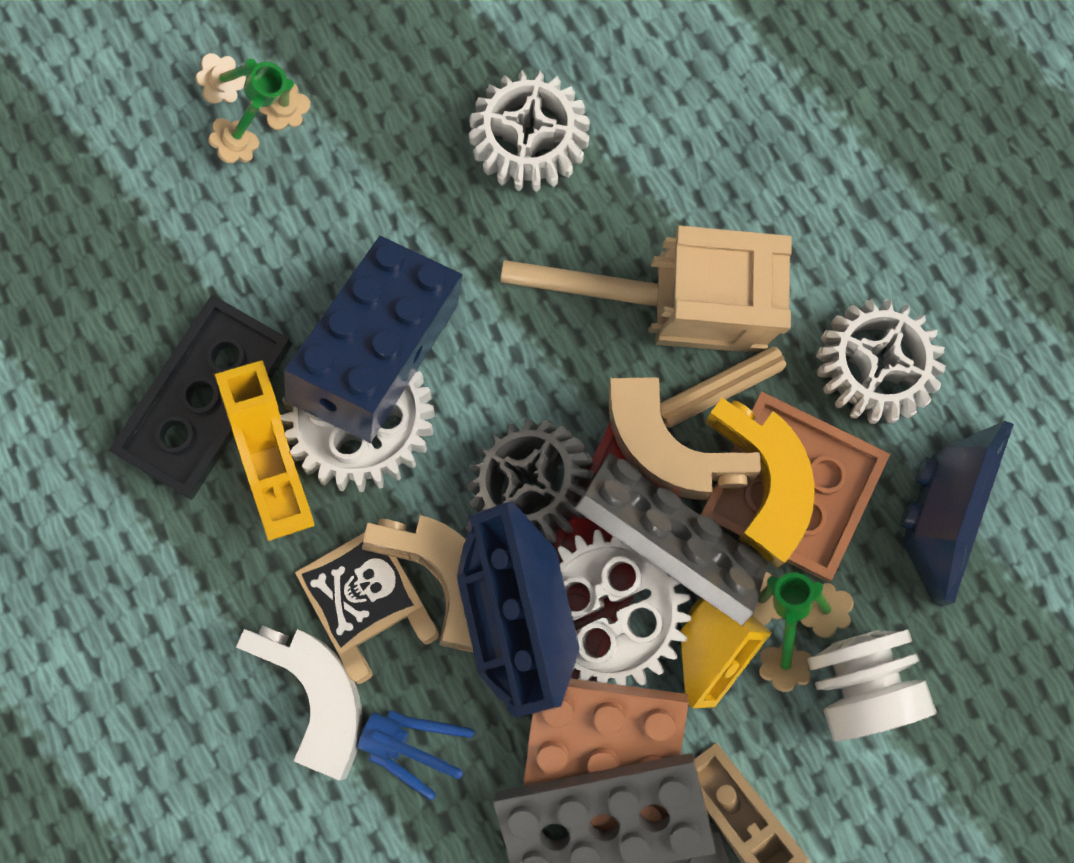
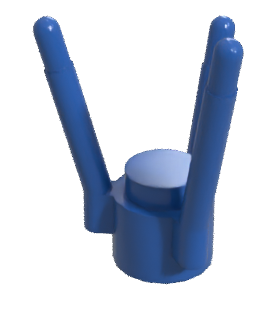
(386, 739)

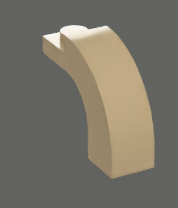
(658, 455)
(439, 551)

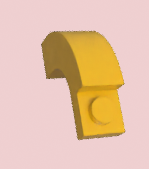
(264, 449)
(785, 478)

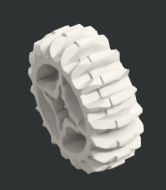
(495, 119)
(897, 366)

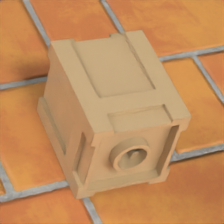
(722, 289)

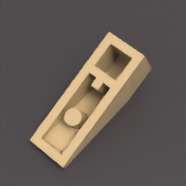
(742, 814)

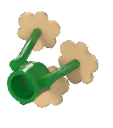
(796, 600)

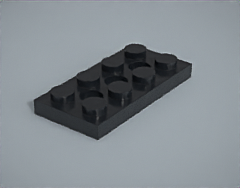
(169, 398)

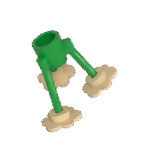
(265, 88)

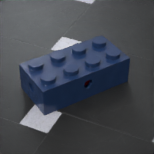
(372, 339)

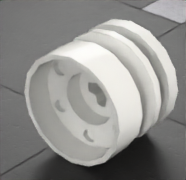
(871, 685)

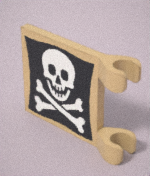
(360, 597)

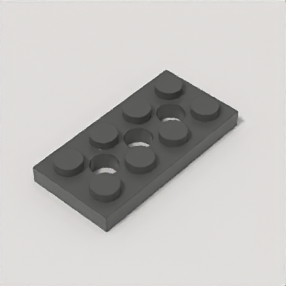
(674, 537)
(616, 792)

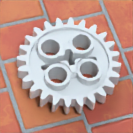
(320, 441)
(628, 651)

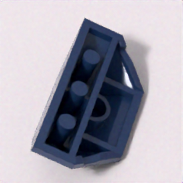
(951, 508)
(517, 610)

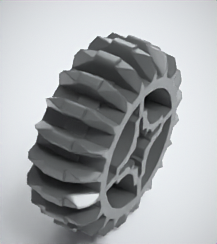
(547, 450)

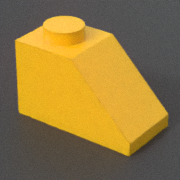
(716, 652)

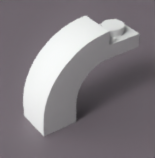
(333, 697)

